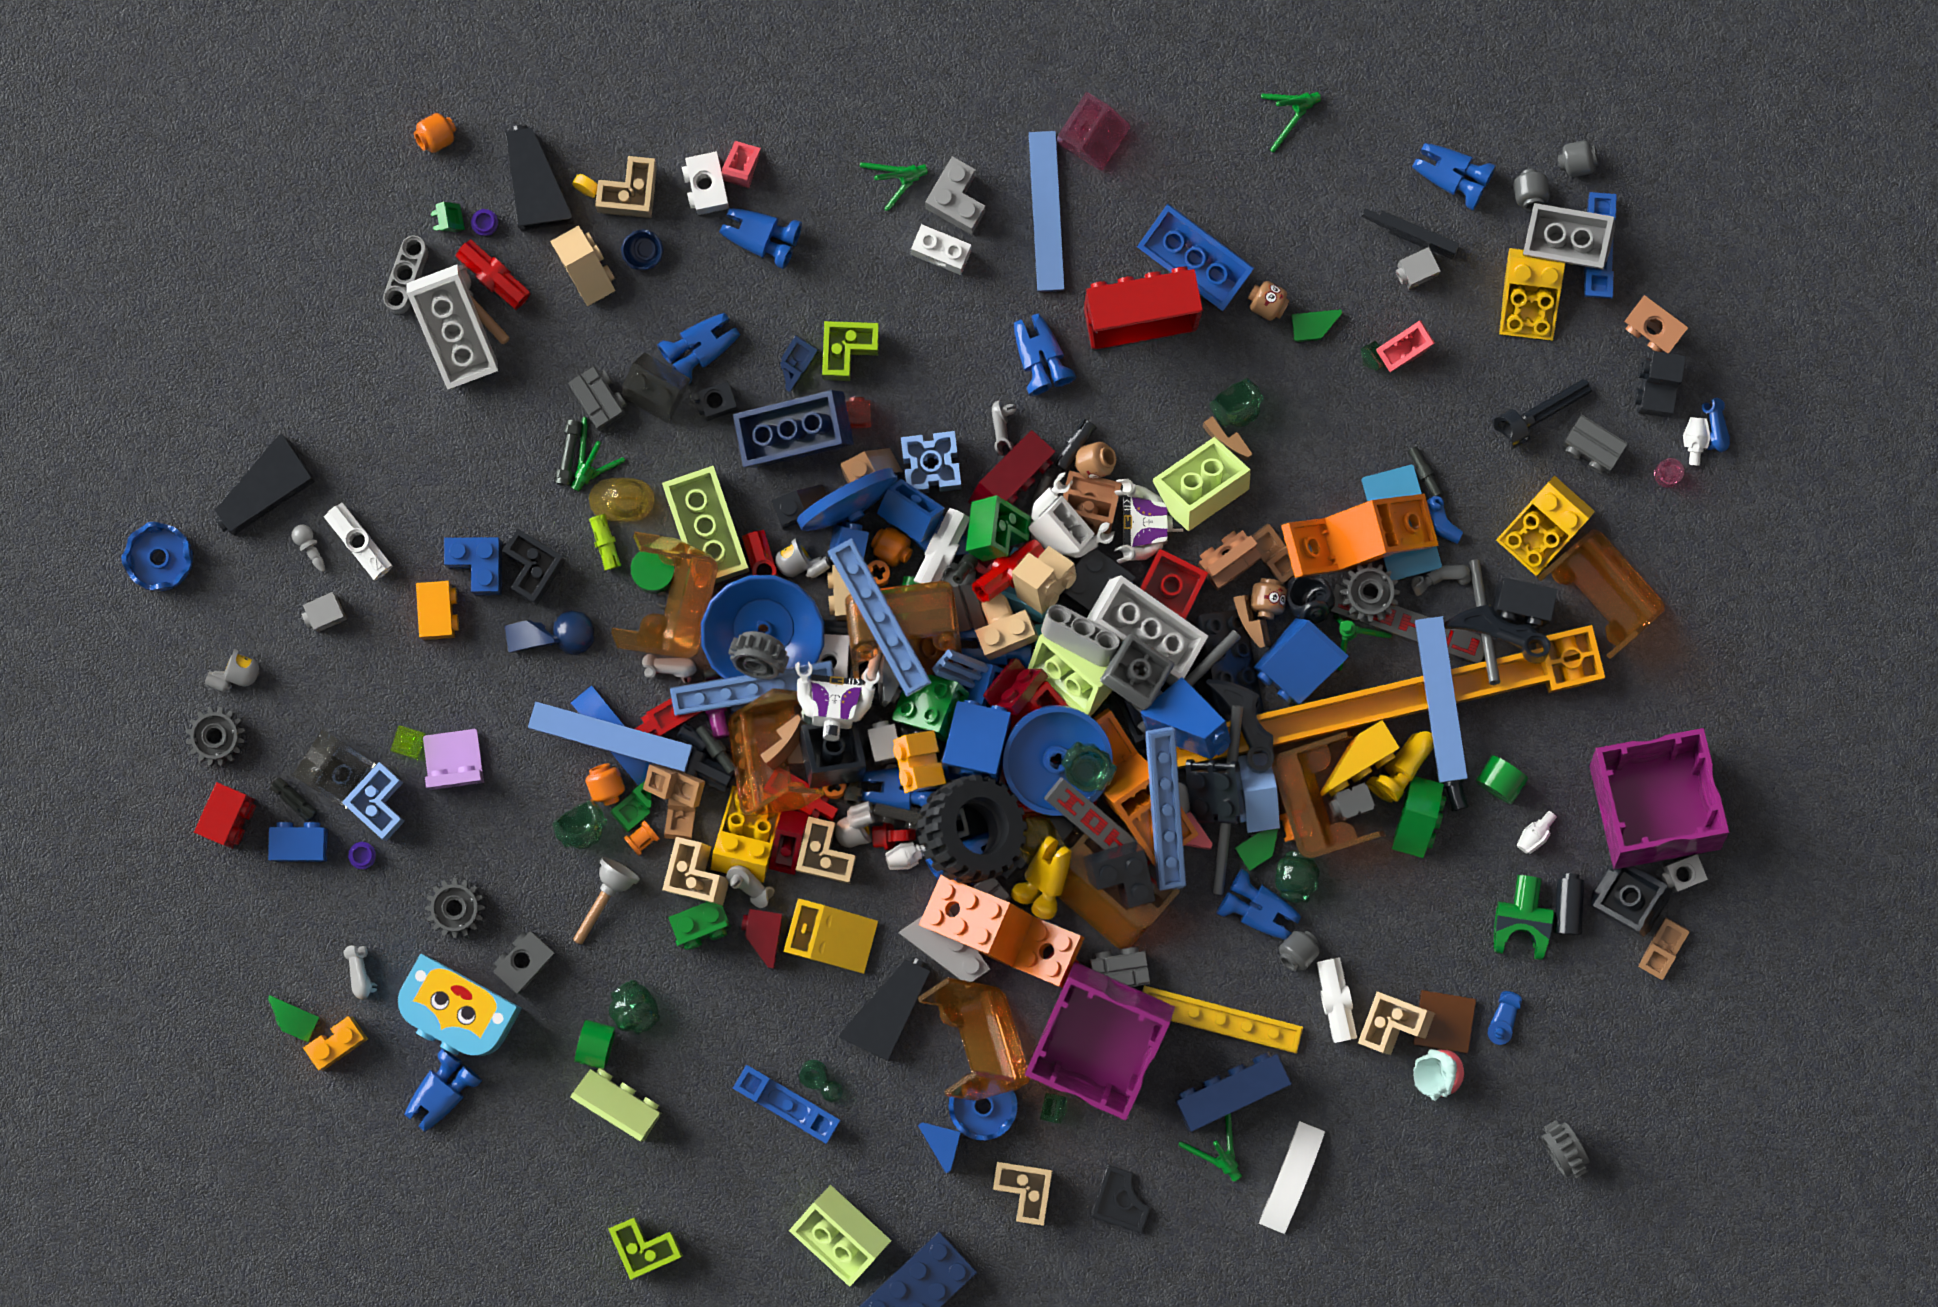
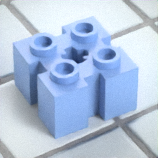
(942, 449)

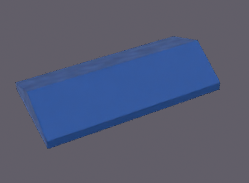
(1180, 242)

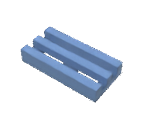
(957, 672)

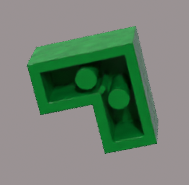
(995, 527)
(1419, 817)

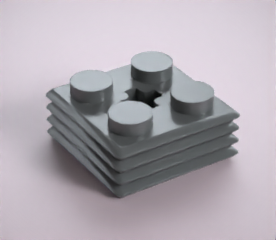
(1152, 668)

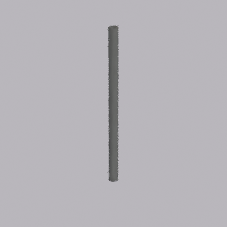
(1224, 832)

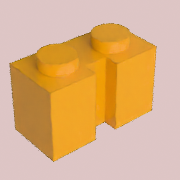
(436, 610)
(918, 761)
(327, 1051)

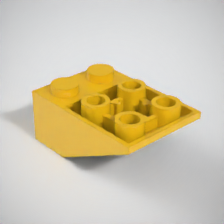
(1530, 296)
(1545, 525)
(1368, 748)
(744, 840)
(830, 936)

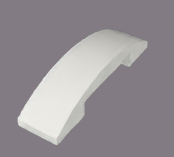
(1292, 1177)

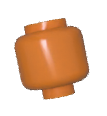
(434, 133)
(891, 546)
(605, 784)

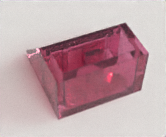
(1093, 131)

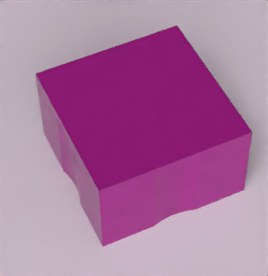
(1658, 799)
(1100, 1040)

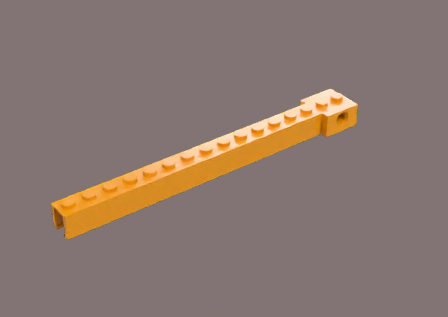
(1570, 664)

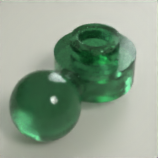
(830, 1090)

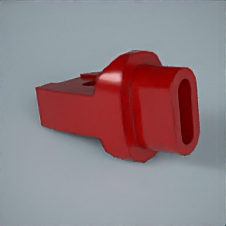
(886, 836)

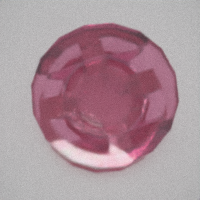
(1673, 470)

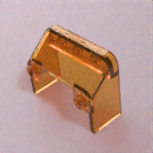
(1610, 586)
(691, 589)
(921, 613)
(751, 734)
(1304, 803)
(1100, 910)
(987, 1037)

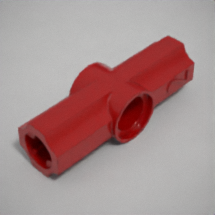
(493, 274)
(758, 551)
(1000, 575)

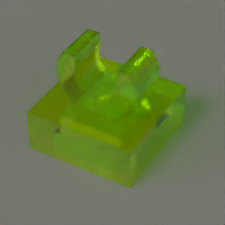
(407, 742)

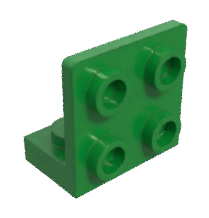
(931, 706)
(699, 923)

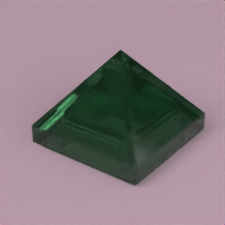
(1371, 357)
(1053, 1108)

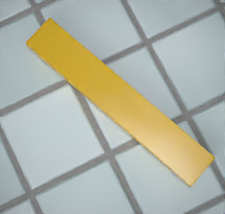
(1230, 1021)

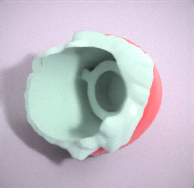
(1438, 1073)

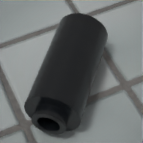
(1569, 905)

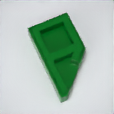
(1313, 325)
(1257, 848)

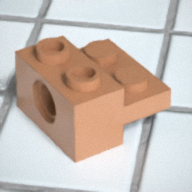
(1666, 326)
(1093, 499)
(1220, 567)

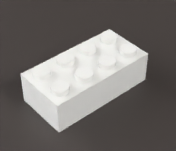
(452, 327)
(1130, 610)

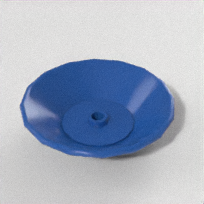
(757, 601)

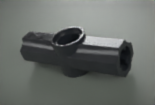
(708, 770)

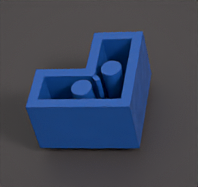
(480, 555)

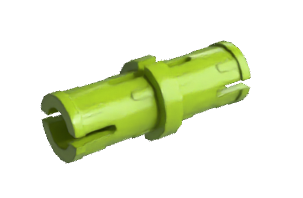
(605, 542)

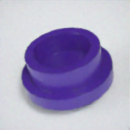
(484, 222)
(362, 855)

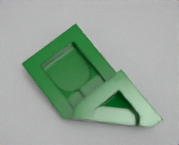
(633, 808)
(293, 1019)

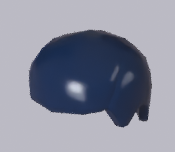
(642, 249)
(574, 632)

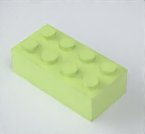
(706, 520)

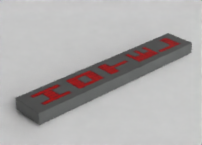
(1402, 624)
(1094, 822)

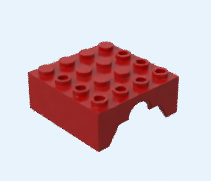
(1142, 308)

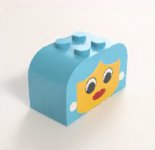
(455, 1009)

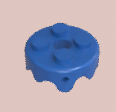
(139, 552)
(986, 1125)

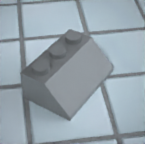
(1569, 236)

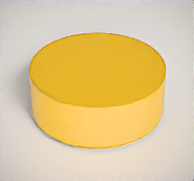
(585, 185)

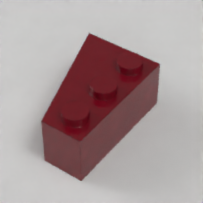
(1016, 470)

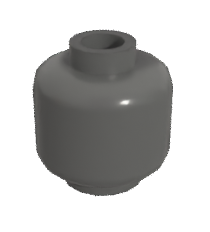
(1578, 158)
(1531, 188)
(1299, 951)

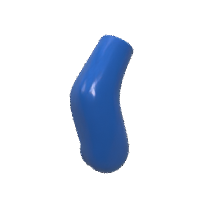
(1441, 524)

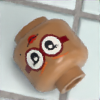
(1268, 300)
(1095, 460)
(1268, 598)

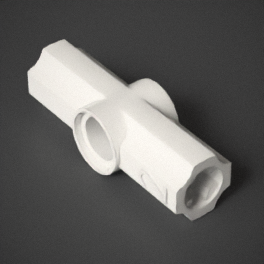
(942, 547)
(369, 554)
(1336, 1000)

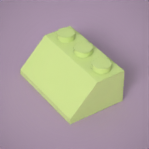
(1202, 483)
(1070, 675)
(617, 1104)
(840, 1235)

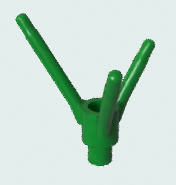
(1299, 103)
(905, 174)
(585, 470)
(1349, 632)
(1226, 1160)

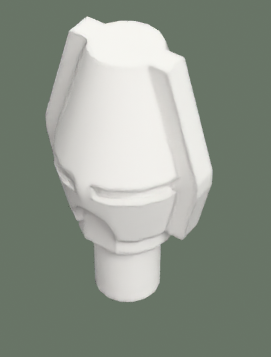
(1696, 438)
(1536, 834)
(904, 856)

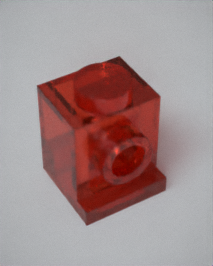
(859, 412)

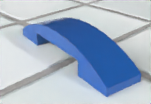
(1599, 282)
(592, 705)
(786, 1104)

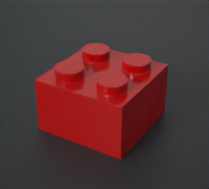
(1173, 582)
(225, 816)

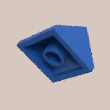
(942, 1142)

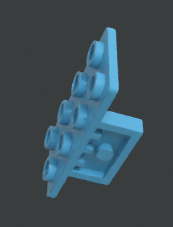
(1400, 483)

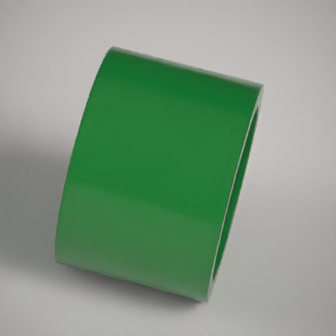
(651, 573)
(1501, 779)
(595, 1044)

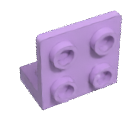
(453, 759)

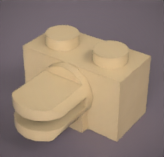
(1004, 629)

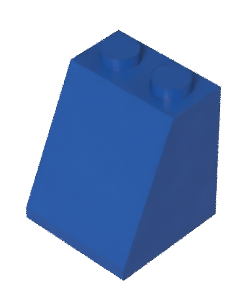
(1299, 661)
(1195, 721)
(976, 741)

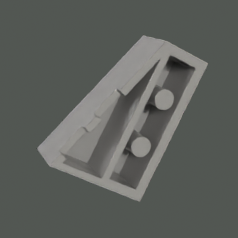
(952, 955)

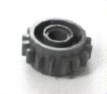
(1380, 582)
(758, 655)
(205, 726)
(440, 908)
(1565, 1149)

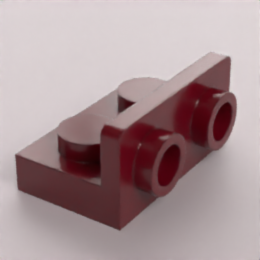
(1014, 686)

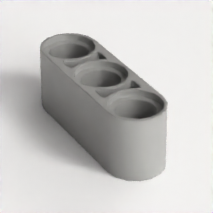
(405, 261)
(1079, 635)

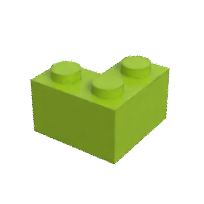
(844, 340)
(639, 1254)

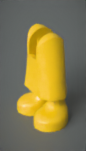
(1402, 767)
(1044, 875)

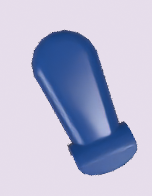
(1719, 434)
(1503, 1021)

